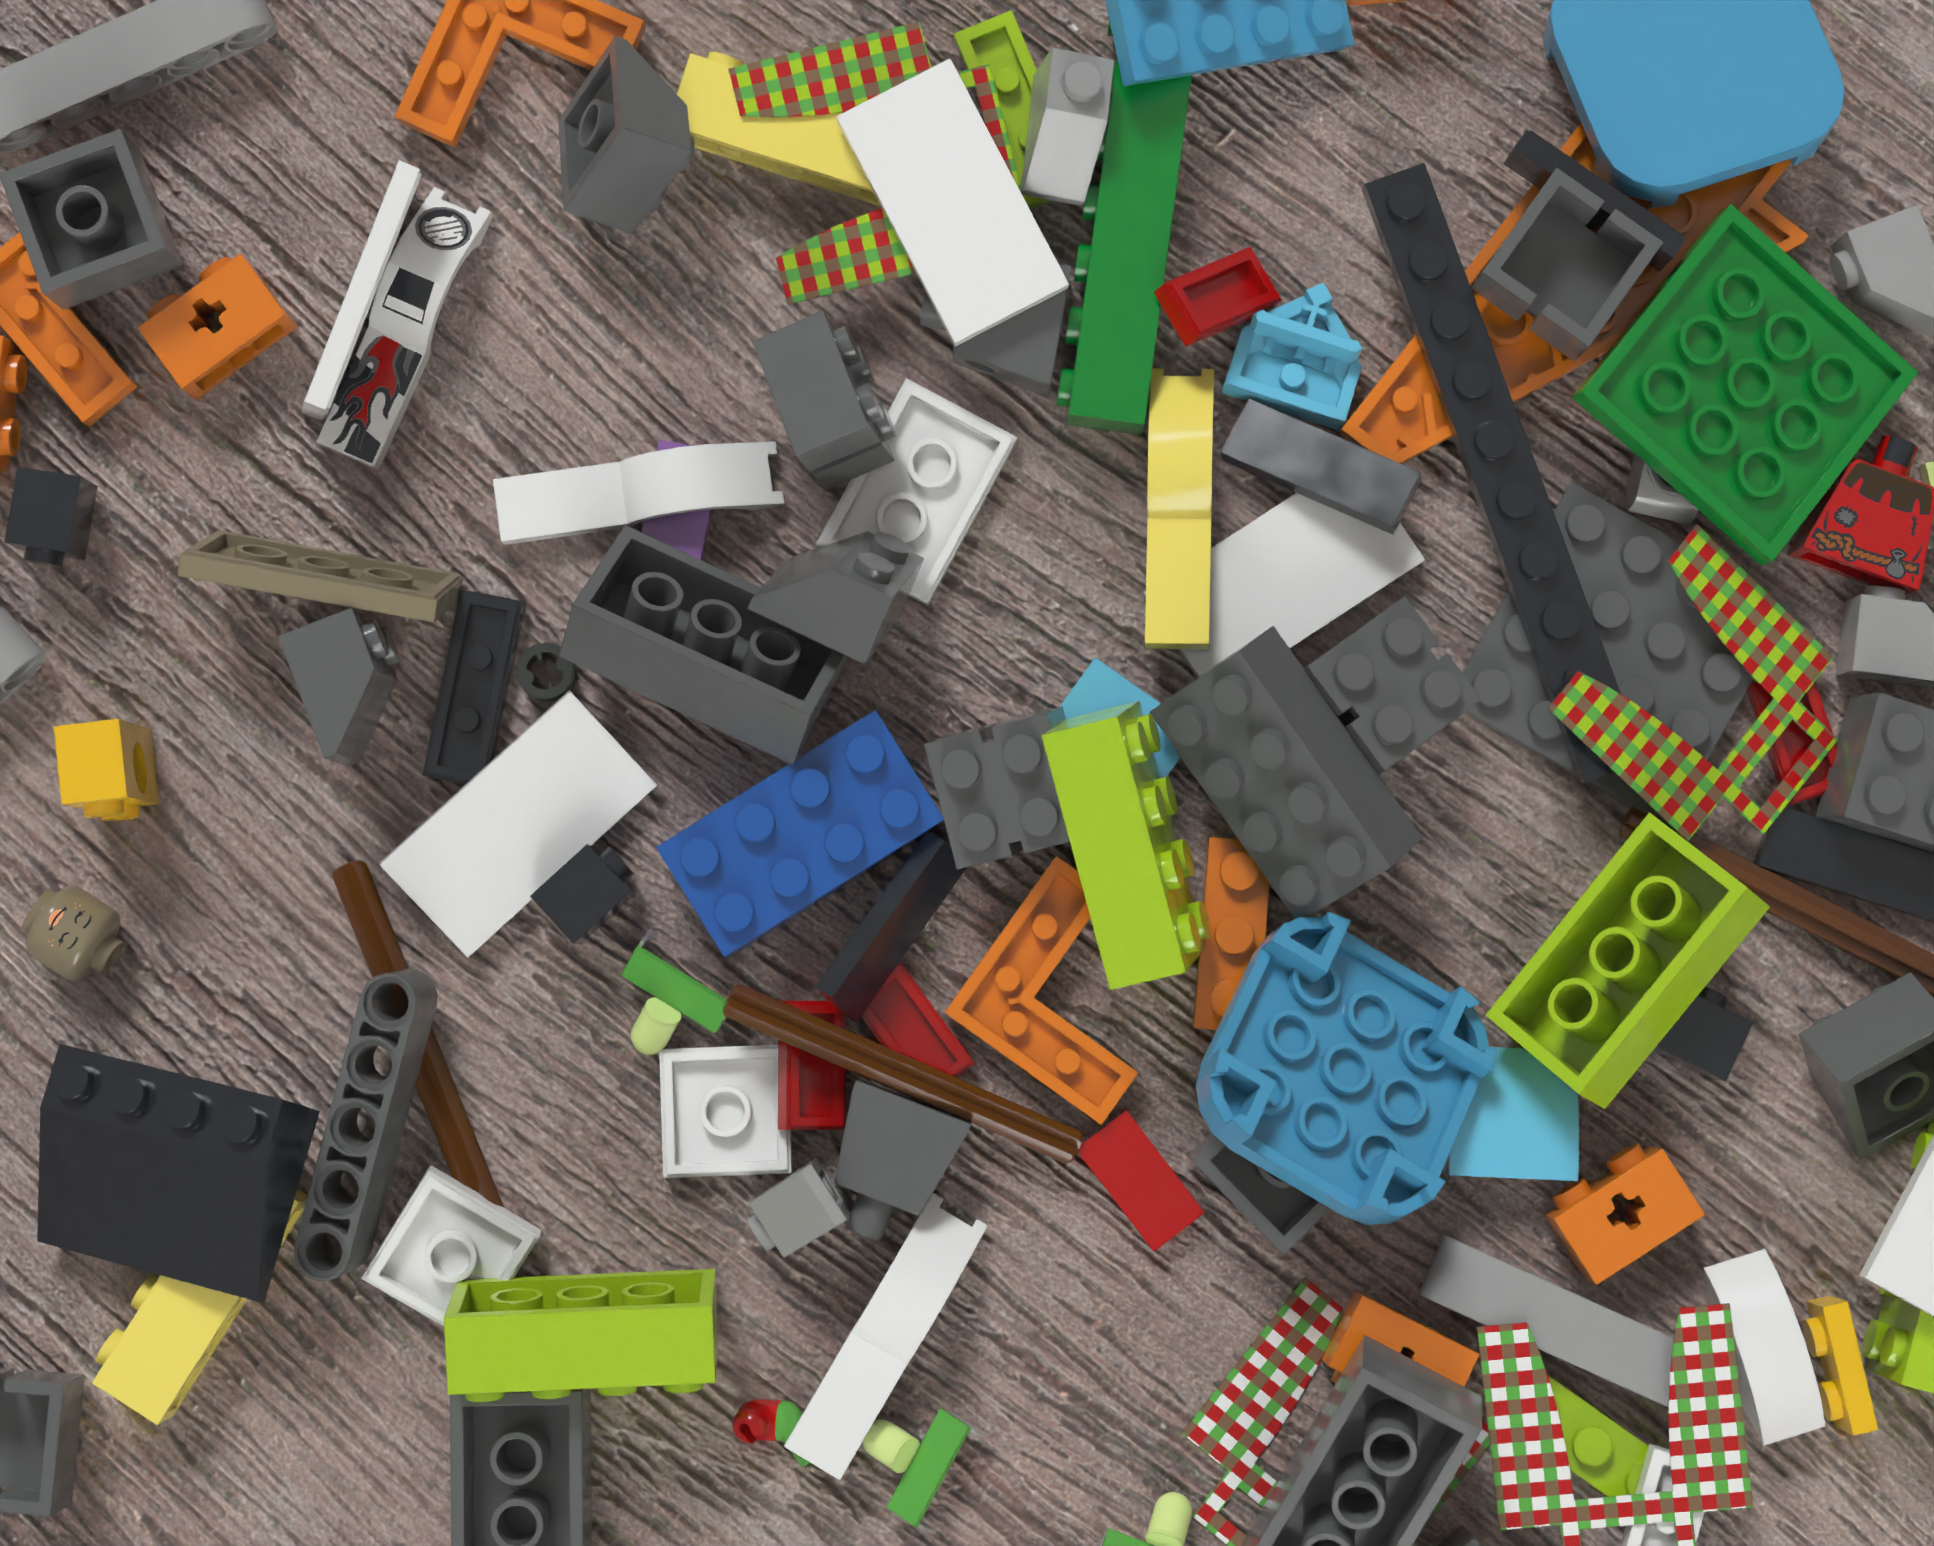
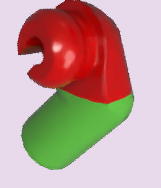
(767, 1422)

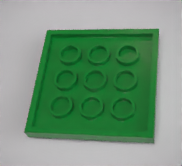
(1745, 385)

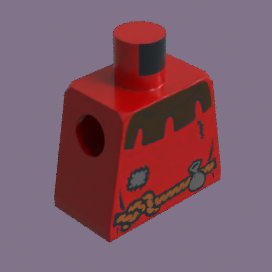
(1872, 521)

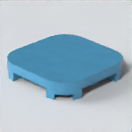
(1694, 87)
(1343, 1071)

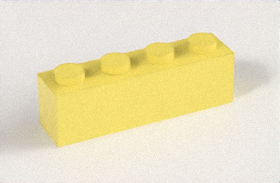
(794, 147)
(169, 1340)

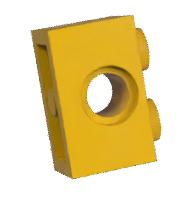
(106, 768)

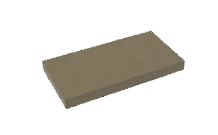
(321, 575)

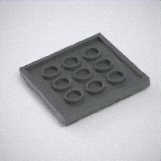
(1650, 632)

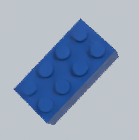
(800, 834)

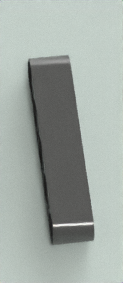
(344, 1145)

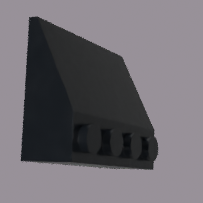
(168, 1171)

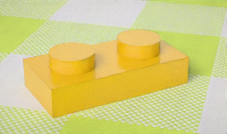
(1833, 1339)

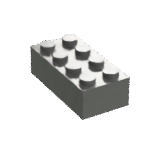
(693, 645)
(1286, 775)
(1372, 1456)
(521, 1470)

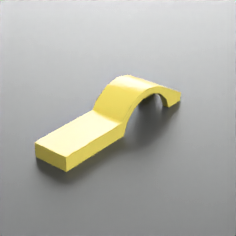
(1179, 511)

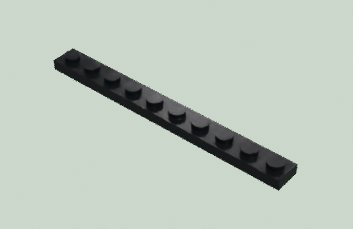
(1490, 441)

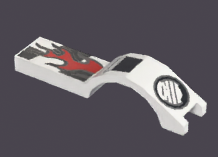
(401, 329)

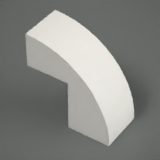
(1770, 1350)

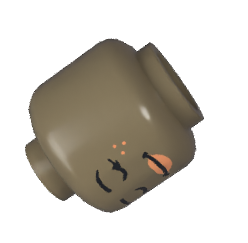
(73, 933)

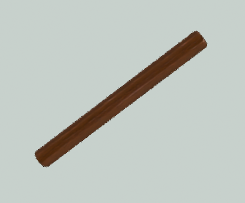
(1814, 913)
(902, 1073)
(434, 1078)

